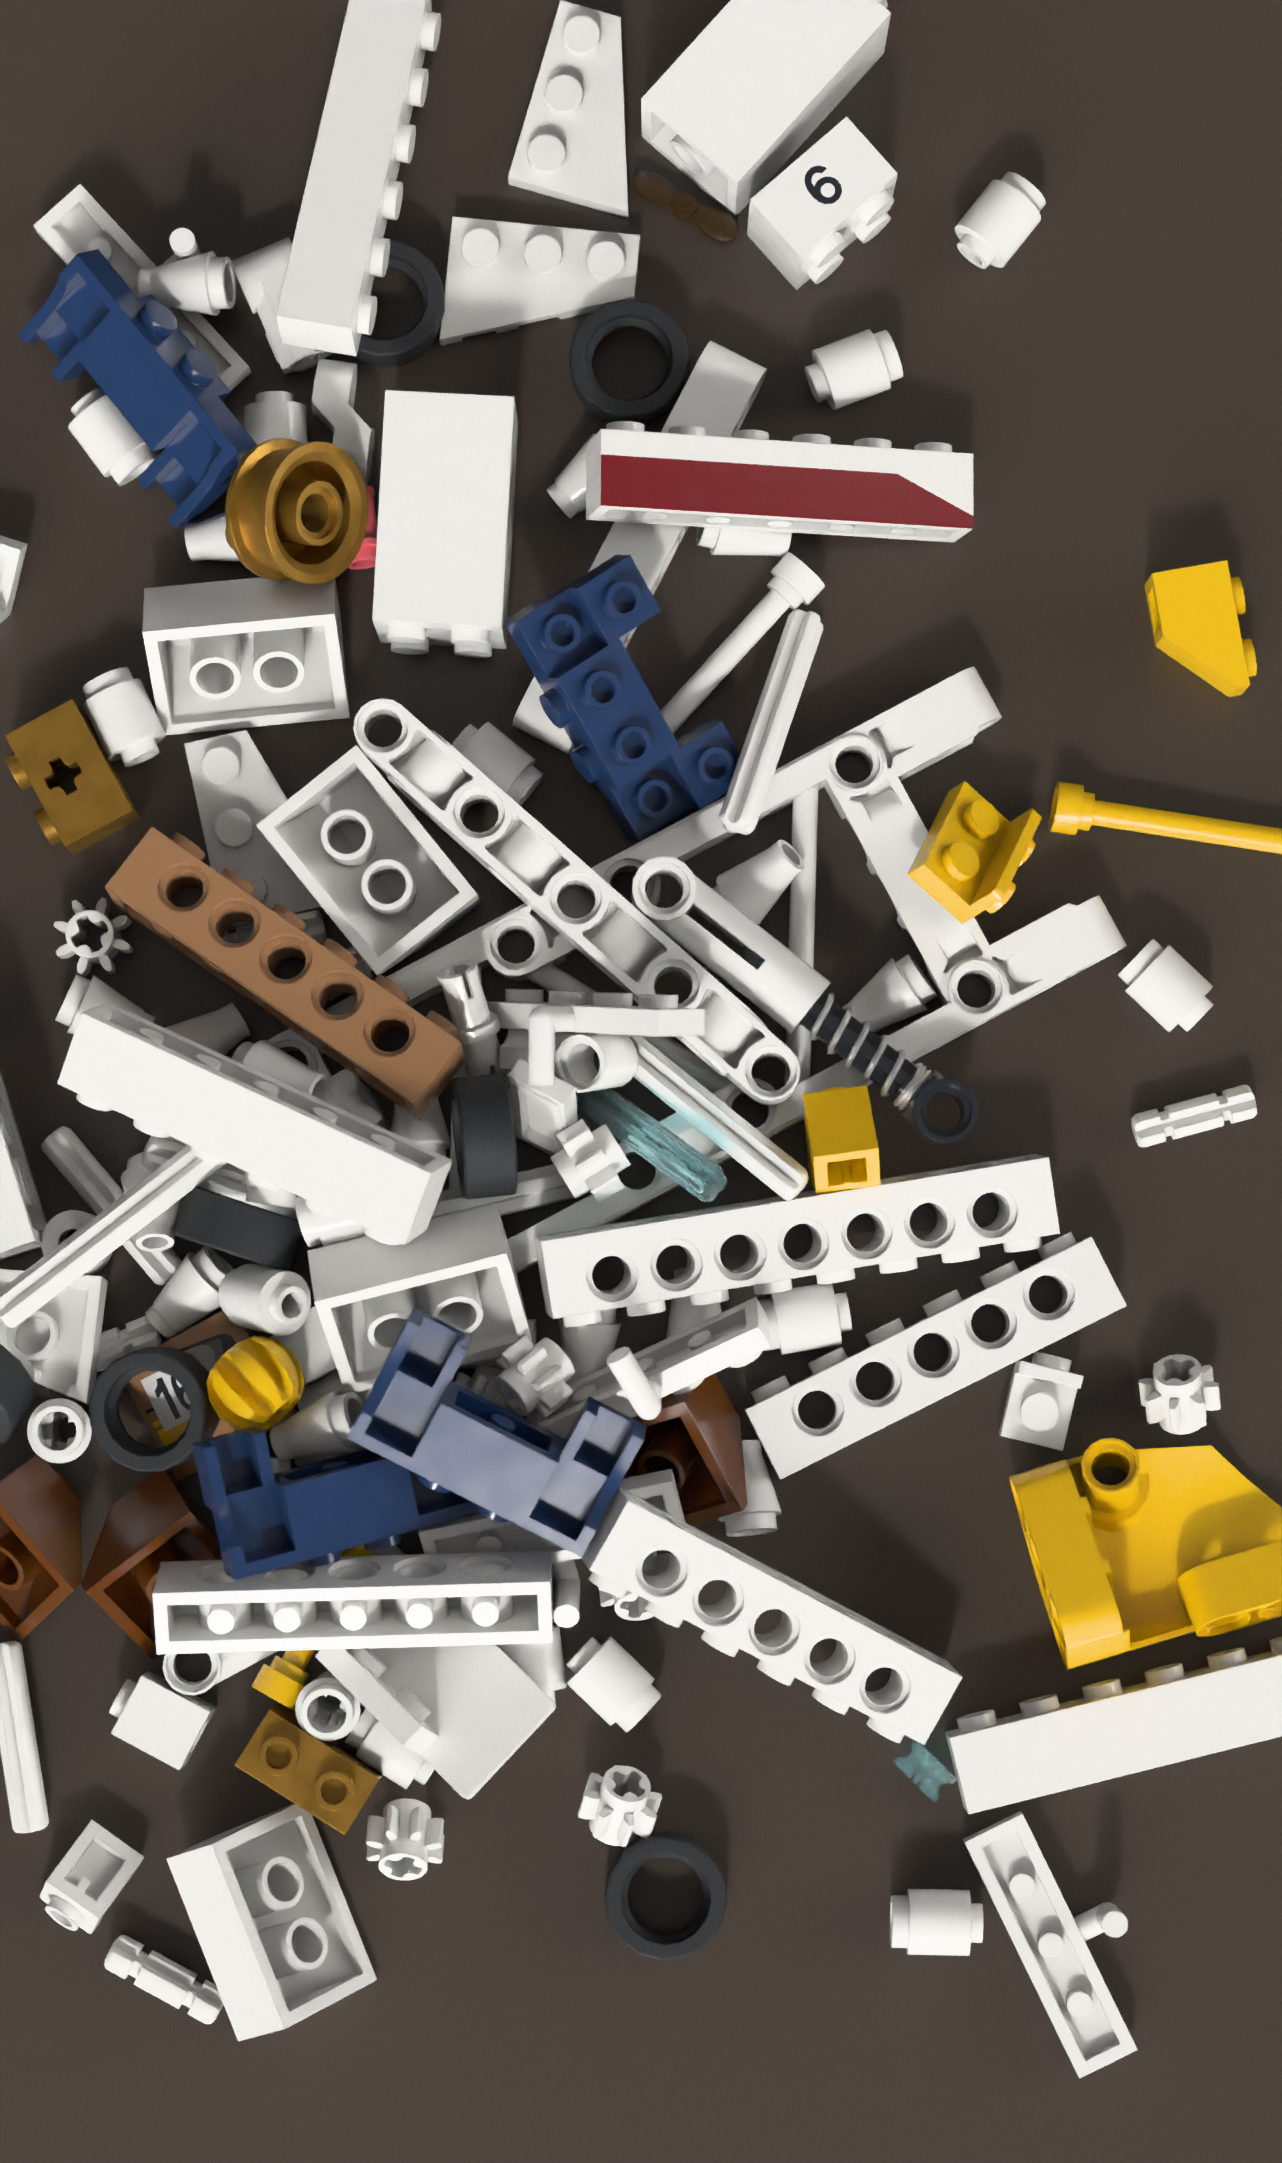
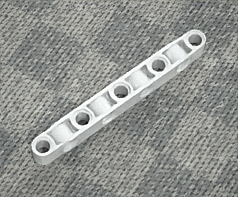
(543, 868)

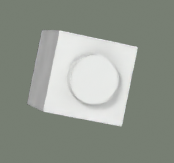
(160, 1719)

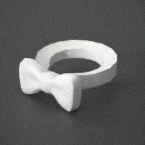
(357, 1098)

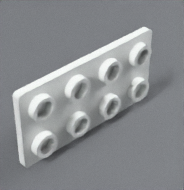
(448, 1703)

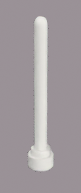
(790, 587)

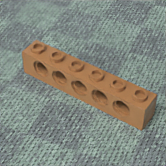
(408, 1077)

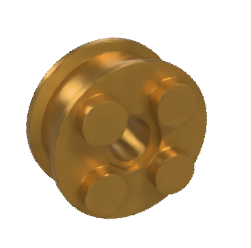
(296, 510)

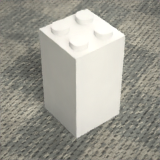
(759, 88)
(445, 522)

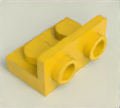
(973, 854)

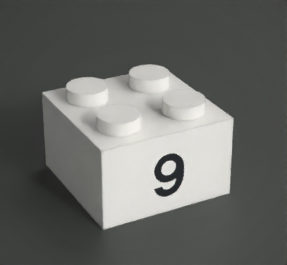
(822, 205)

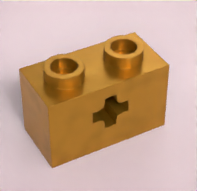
(62, 740)
(307, 1770)

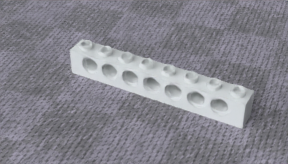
(1019, 1184)

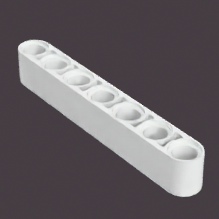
(712, 398)

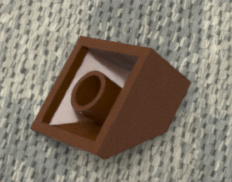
(703, 1447)
(142, 1530)
(37, 1546)

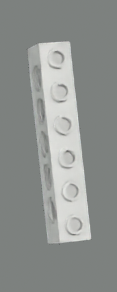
(1086, 1297)
(357, 1603)
(918, 1680)

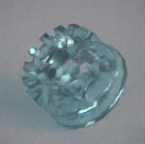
(926, 1768)

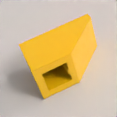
(1198, 624)
(841, 1139)

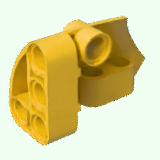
(1148, 1558)

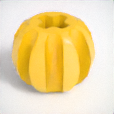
(255, 1383)

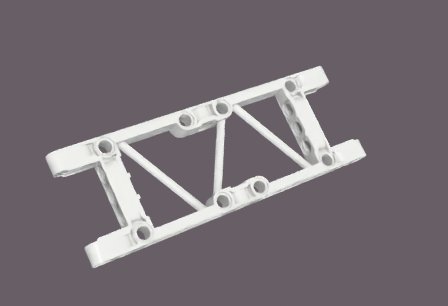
(891, 834)

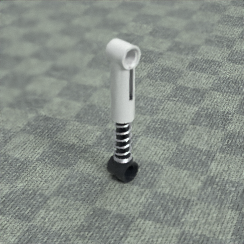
(794, 996)

